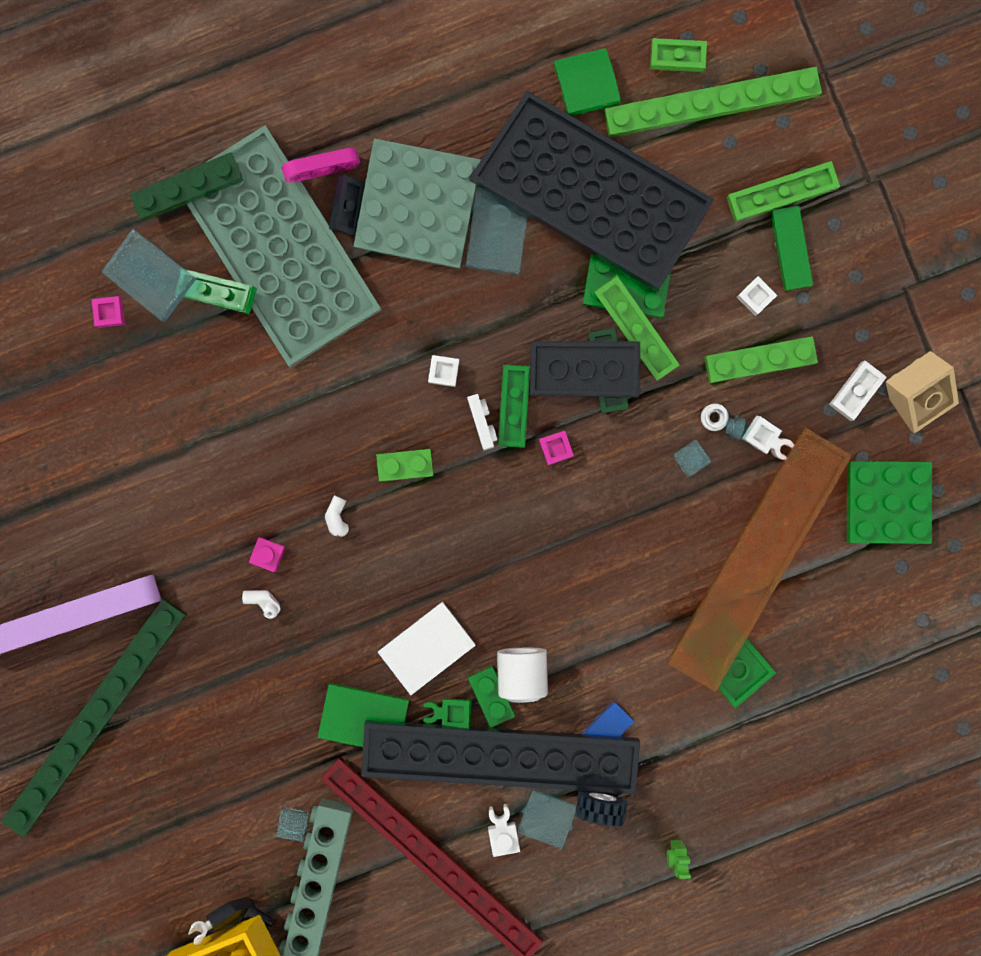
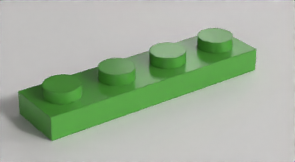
(783, 191)
(636, 327)
(761, 359)

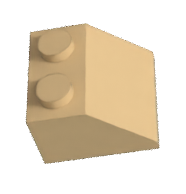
(923, 391)

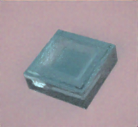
(292, 824)

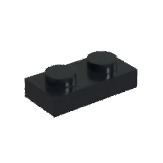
(346, 205)

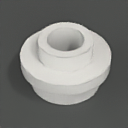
(722, 417)

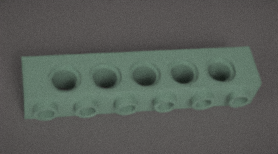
(337, 817)

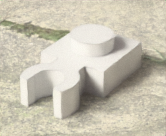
(765, 437)
(503, 834)

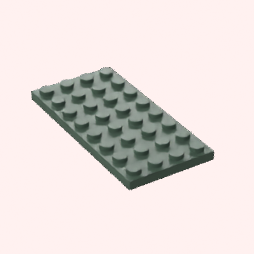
(284, 248)

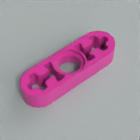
(320, 165)

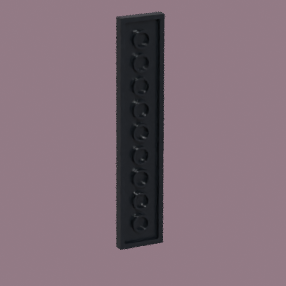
(500, 757)

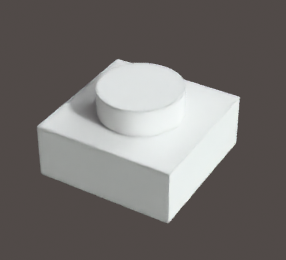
(756, 296)
(443, 371)

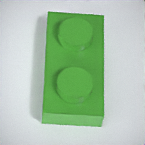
(678, 55)
(404, 465)

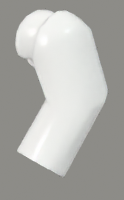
(333, 518)
(265, 600)

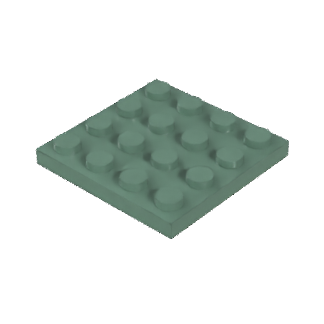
(416, 204)

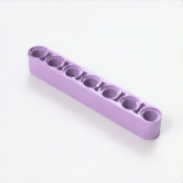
(78, 613)

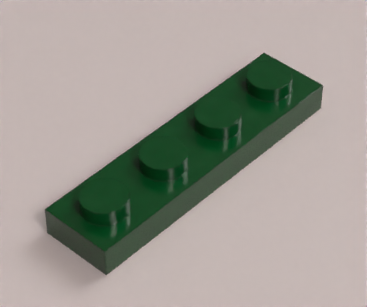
(186, 187)

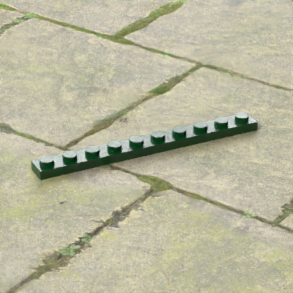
(94, 717)

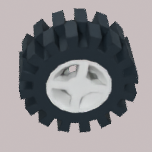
(601, 808)

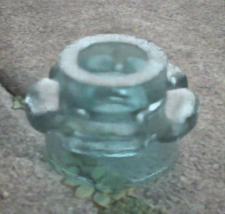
(736, 427)

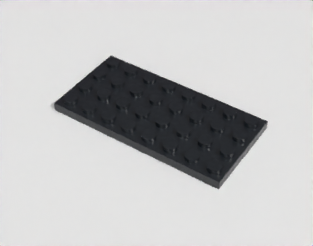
(591, 190)

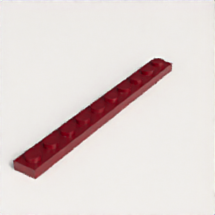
(431, 859)

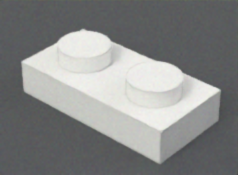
(857, 390)
(479, 411)

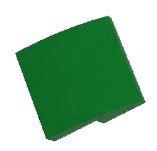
(587, 82)

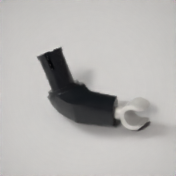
(228, 914)

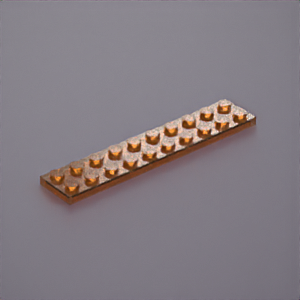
(759, 559)

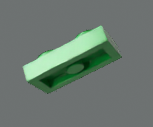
(486, 690)

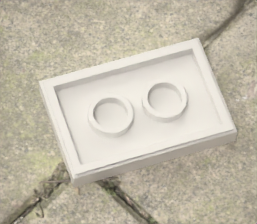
(426, 648)

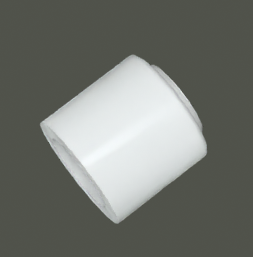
(522, 674)

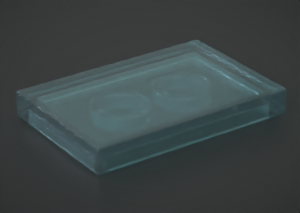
(495, 235)
(149, 275)

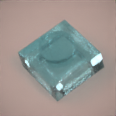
(691, 458)

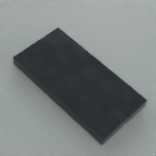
(585, 368)

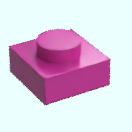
(108, 312)
(556, 447)
(267, 554)

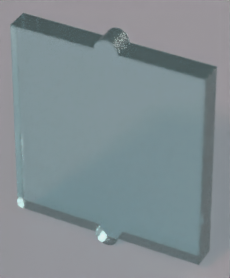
(547, 819)

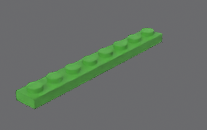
(712, 102)

